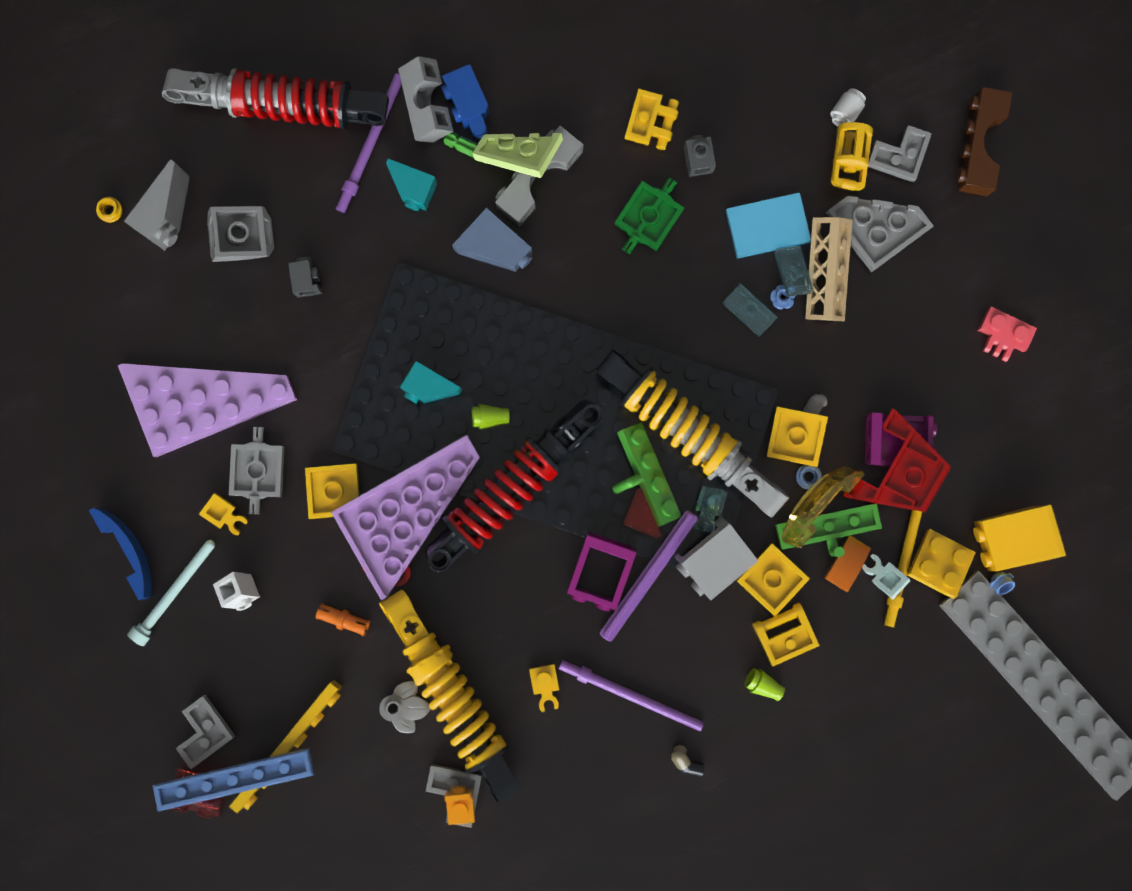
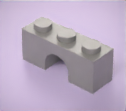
(418, 81)

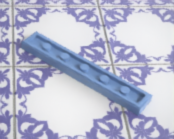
(233, 779)

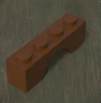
(979, 171)

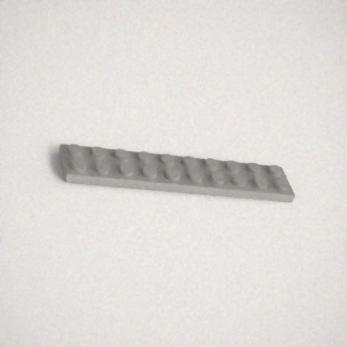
(1043, 683)

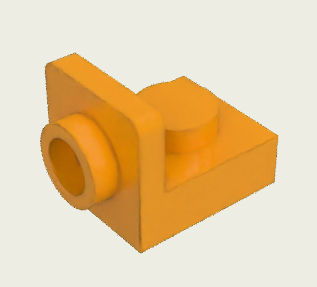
(460, 805)

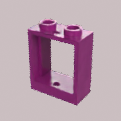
(611, 547)

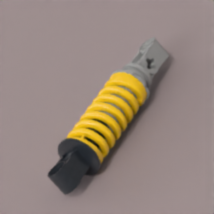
(717, 452)

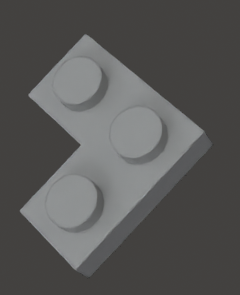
(901, 161)
(210, 729)
(443, 778)

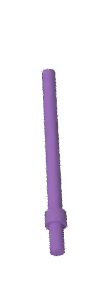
(350, 186)
(585, 675)

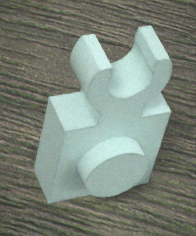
(887, 578)

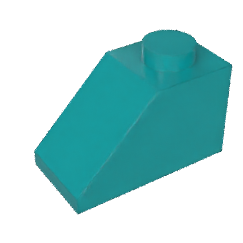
(413, 185)
(427, 385)

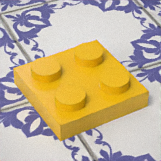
(797, 436)
(330, 488)
(941, 563)
(773, 579)

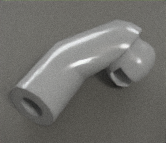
(815, 404)

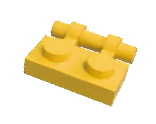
(643, 119)

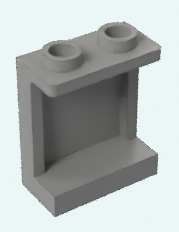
(716, 560)

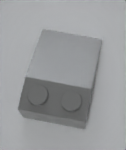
(162, 207)

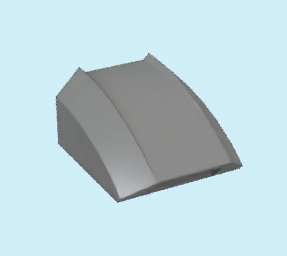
(239, 233)

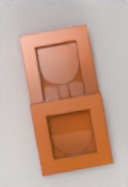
(846, 568)

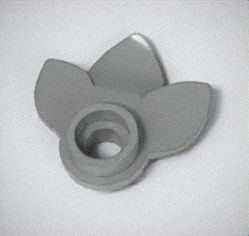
(408, 707)

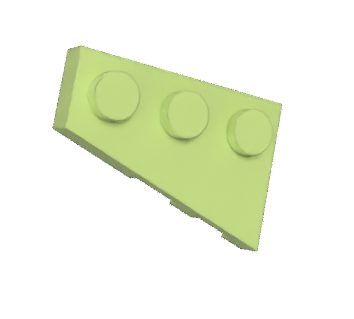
(521, 154)

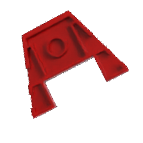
(913, 474)

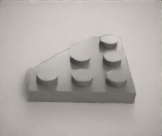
(880, 227)

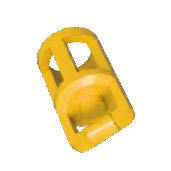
(851, 162)

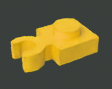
(220, 511)
(545, 681)

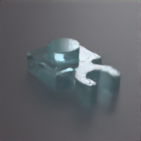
(709, 505)

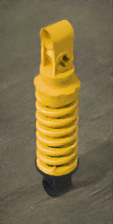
(435, 669)

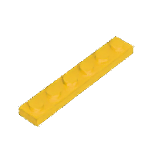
(295, 737)

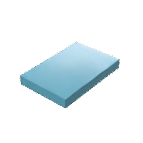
(768, 225)

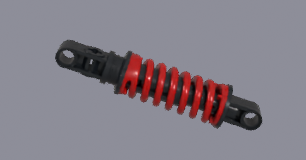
(537, 462)

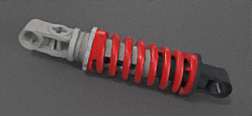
(277, 99)

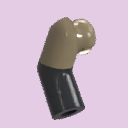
(683, 762)

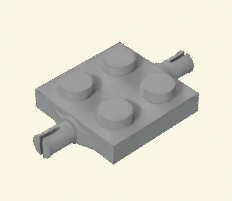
(256, 470)

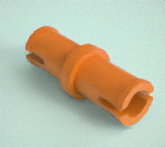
(342, 619)

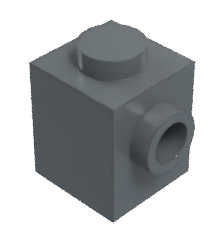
(699, 155)

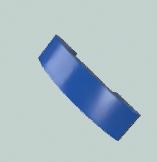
(141, 580)

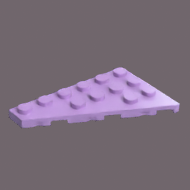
(191, 404)
(398, 515)

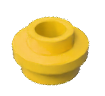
(104, 204)

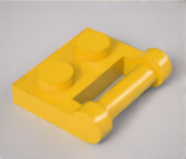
(790, 642)

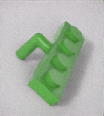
(647, 475)
(838, 525)

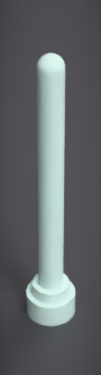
(141, 633)

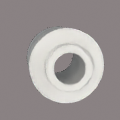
(848, 107)

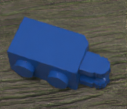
(468, 100)

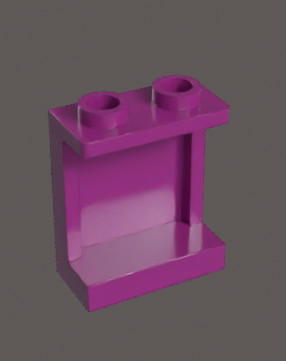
(883, 447)

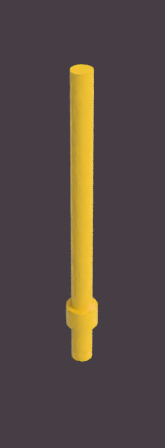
(903, 566)

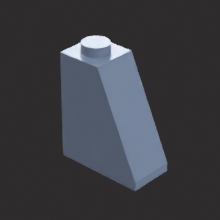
(493, 243)

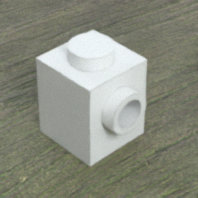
(236, 591)

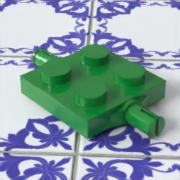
(649, 215)

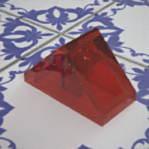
(640, 516)

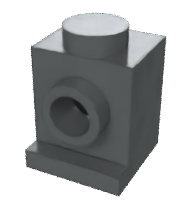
(304, 277)

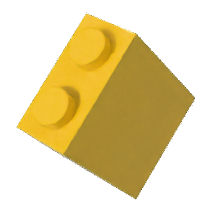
(1019, 538)

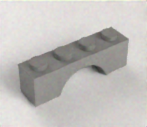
(516, 199)

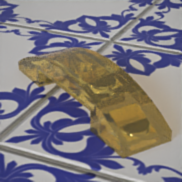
(813, 502)

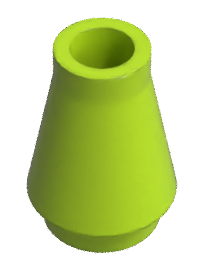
(488, 416)
(762, 684)

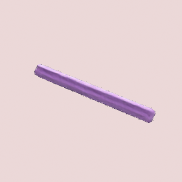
(648, 576)

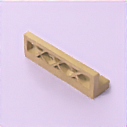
(836, 265)

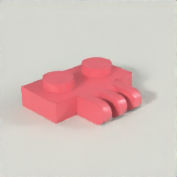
(1005, 333)

